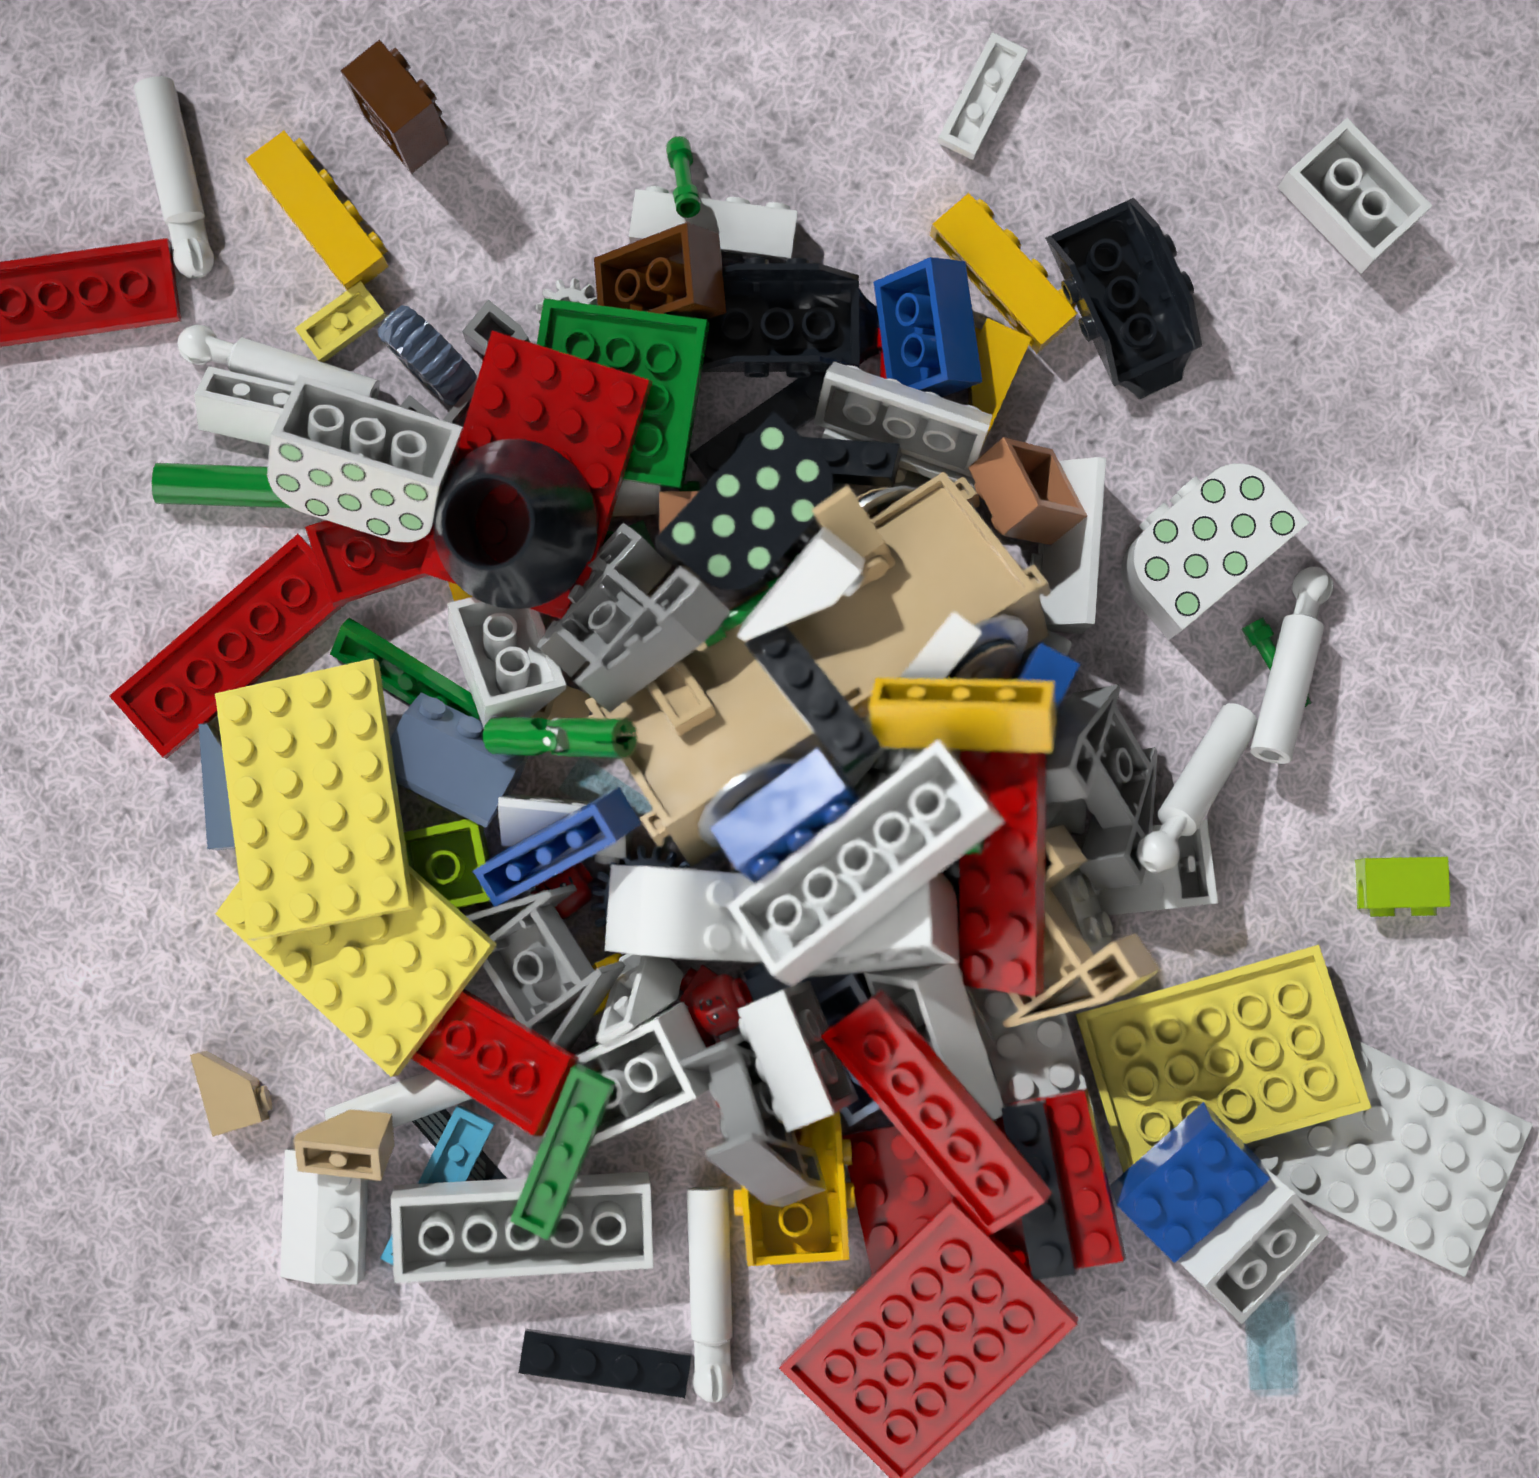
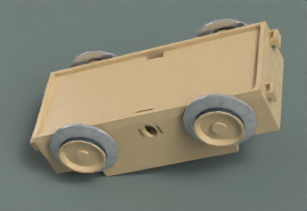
(942, 566)

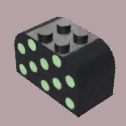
(750, 513)

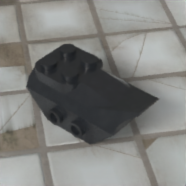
(1129, 296)
(790, 320)

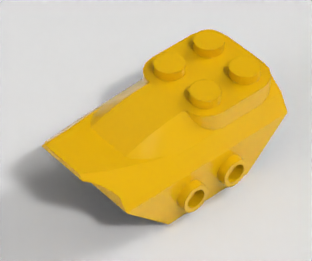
(814, 1226)

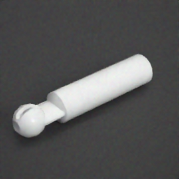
(174, 174)
(200, 345)
(1292, 669)
(1198, 786)
(406, 1099)
(710, 1290)

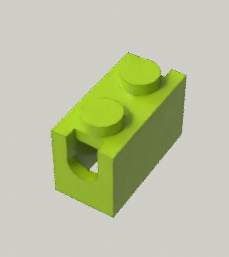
(1402, 883)

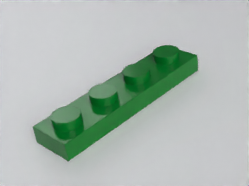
(399, 671)
(562, 1151)

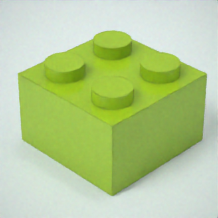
(447, 858)

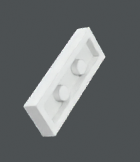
(982, 96)

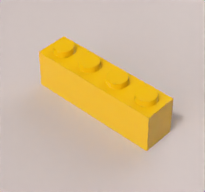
(317, 211)
(1003, 271)
(964, 714)

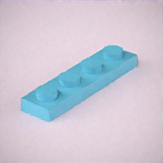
(454, 1154)

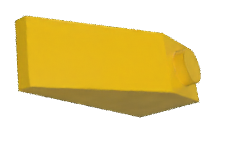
(999, 357)

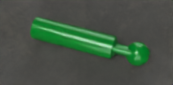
(213, 485)

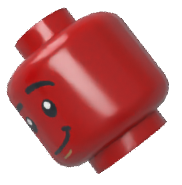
(574, 875)
(717, 1003)

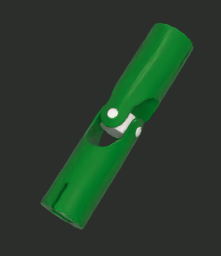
(561, 736)

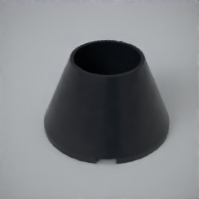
(560, 530)

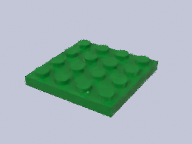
(650, 347)

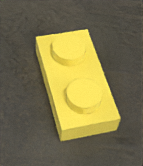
(341, 322)

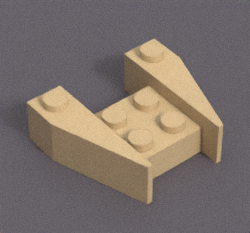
(1071, 970)

